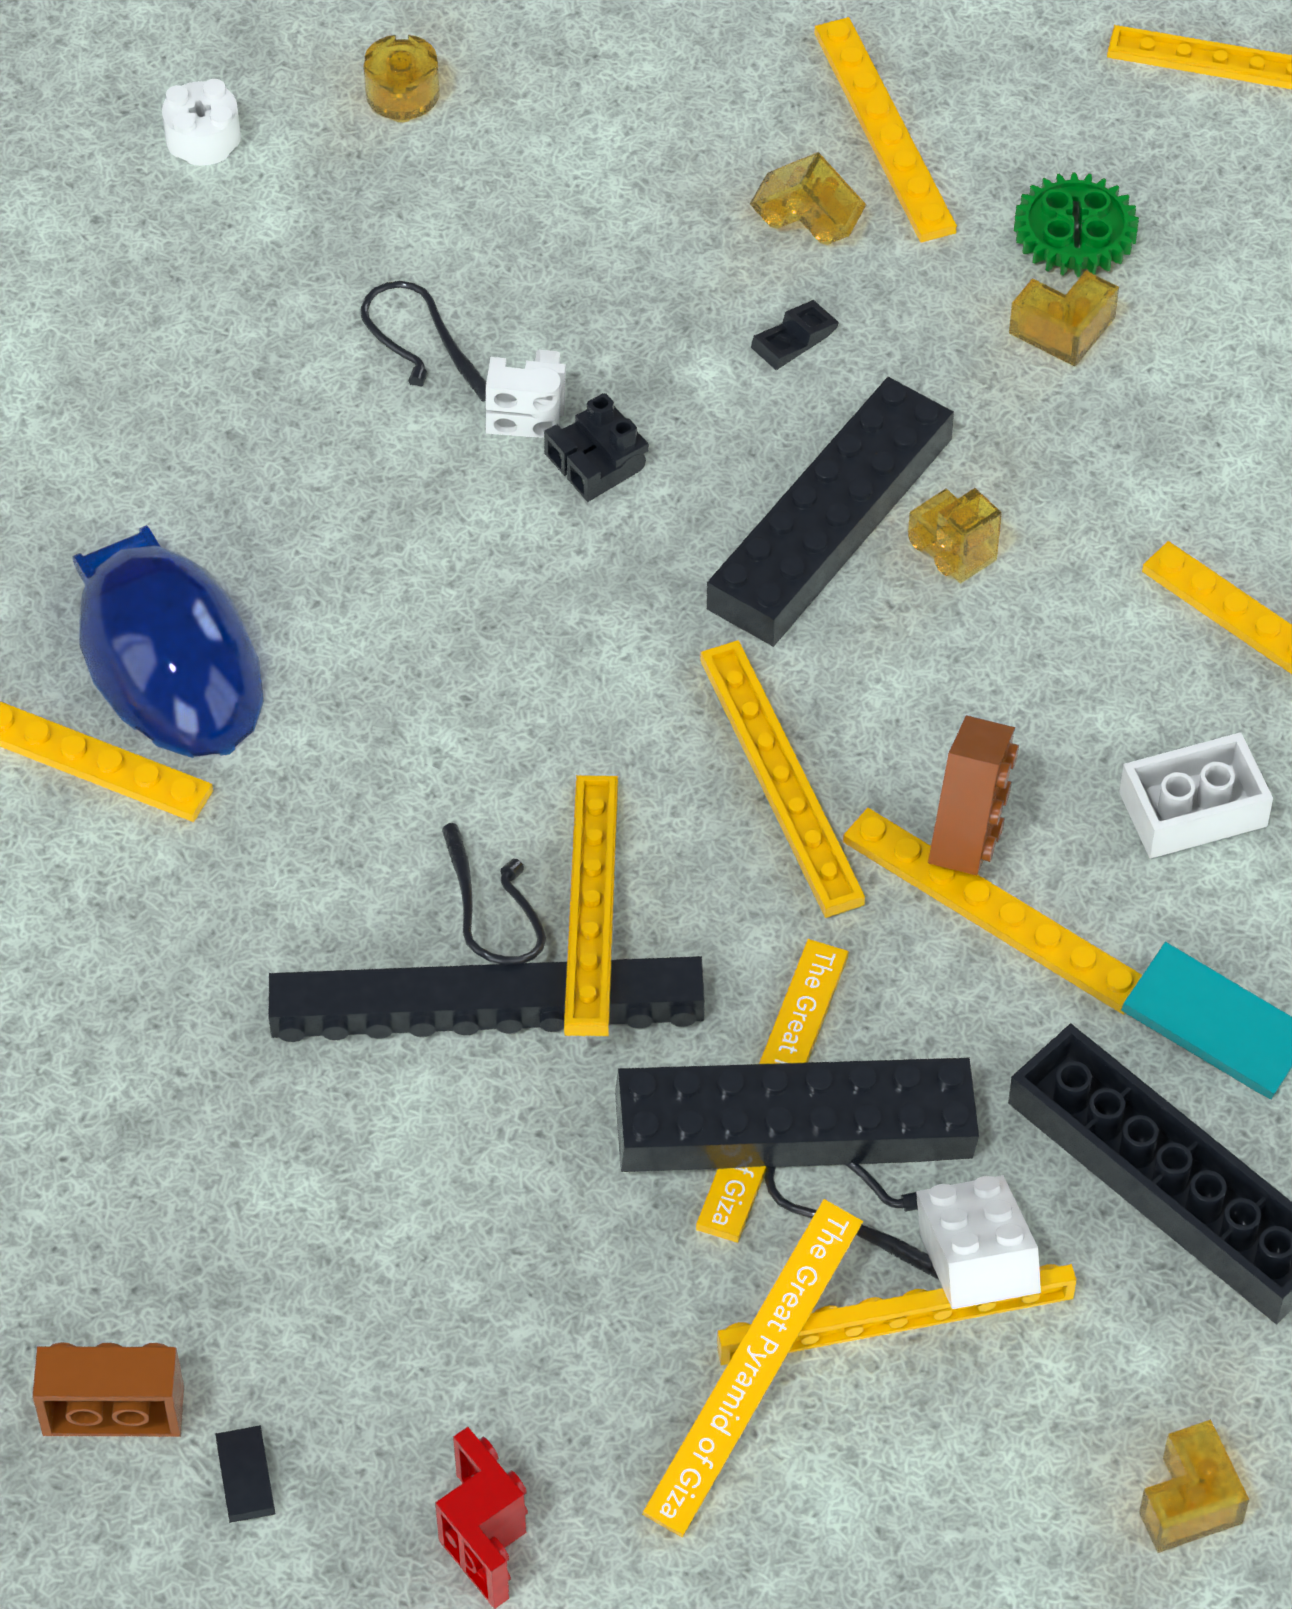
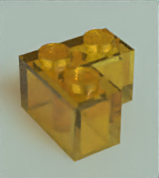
(809, 193)
(1062, 322)
(957, 532)
(1201, 1495)

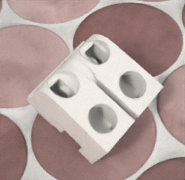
(525, 399)

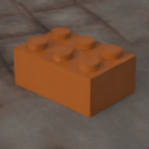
(973, 795)
(108, 1390)

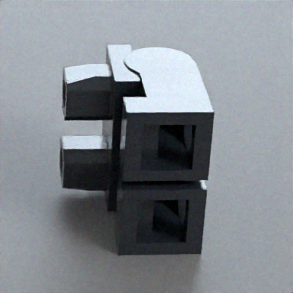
(596, 448)

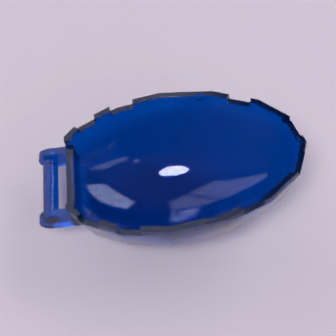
(168, 647)

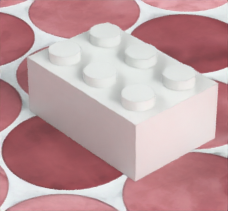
(1195, 795)
(978, 1241)

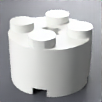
(201, 122)

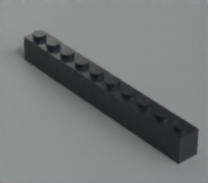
(474, 998)

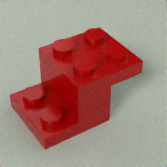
(482, 1516)

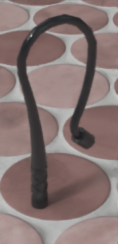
(419, 372)
(508, 873)
(885, 1241)

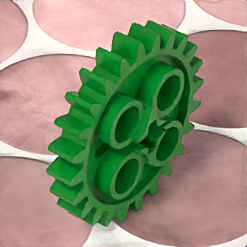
(1104, 221)

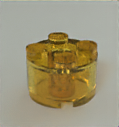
(401, 77)

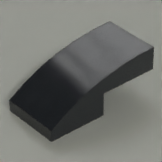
(799, 331)
(245, 1474)

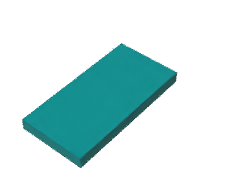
(1214, 1019)

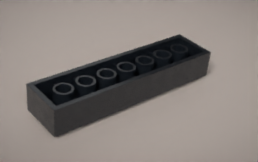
(829, 511)
(795, 1114)
(1162, 1166)

